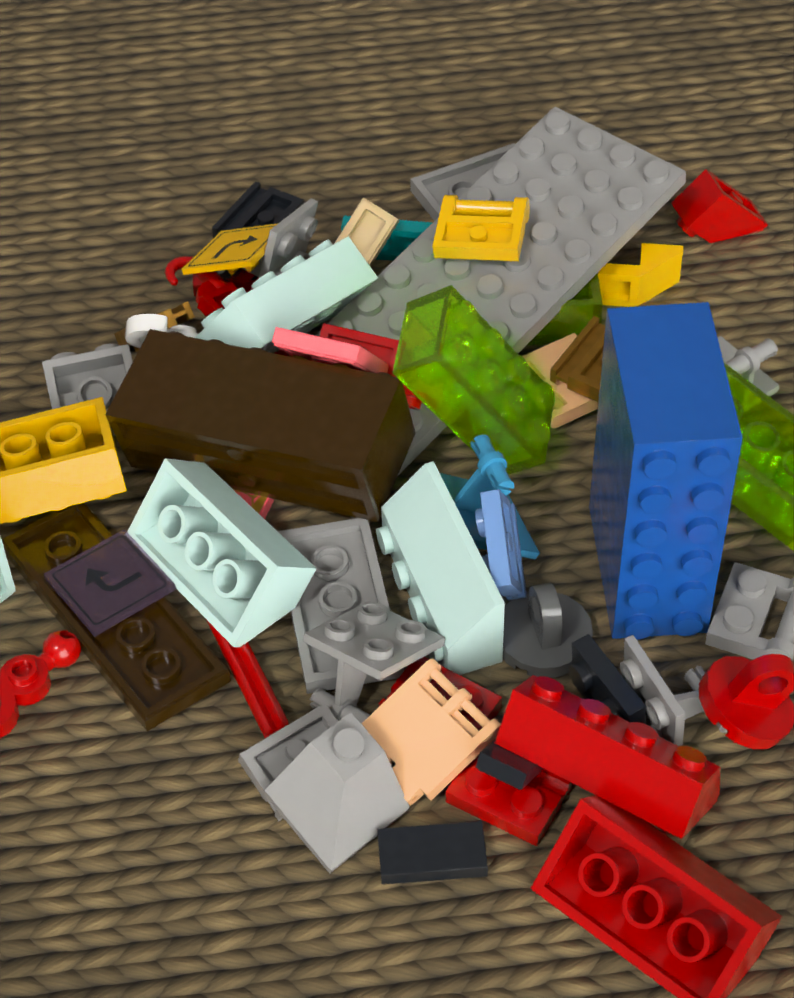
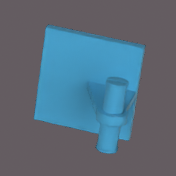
(489, 476)

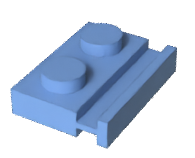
(504, 560)

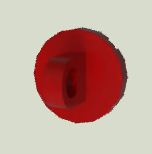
(750, 698)

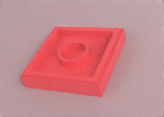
(327, 351)

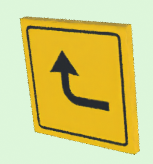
(231, 251)

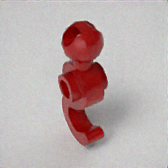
(27, 677)

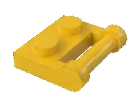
(481, 229)

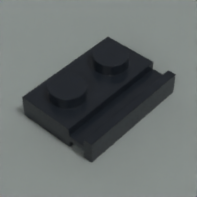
(258, 208)
(601, 681)

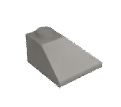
(338, 792)

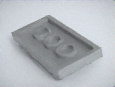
(343, 580)

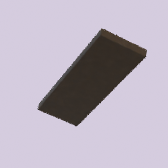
(147, 658)

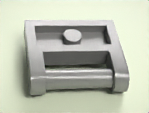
(744, 612)

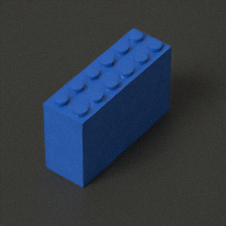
(662, 468)

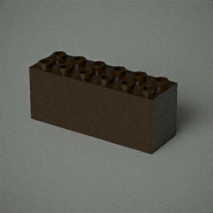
(265, 422)

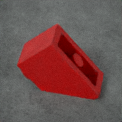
(716, 210)

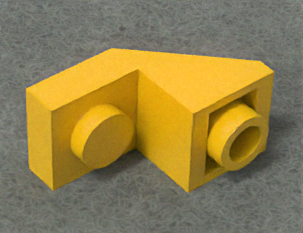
(636, 284)

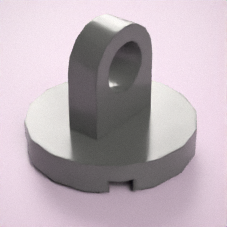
(542, 631)

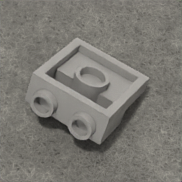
(87, 375)

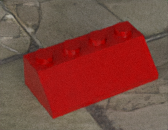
(609, 755)
(654, 902)

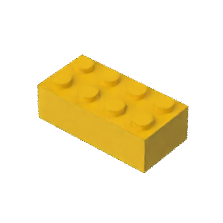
(57, 460)

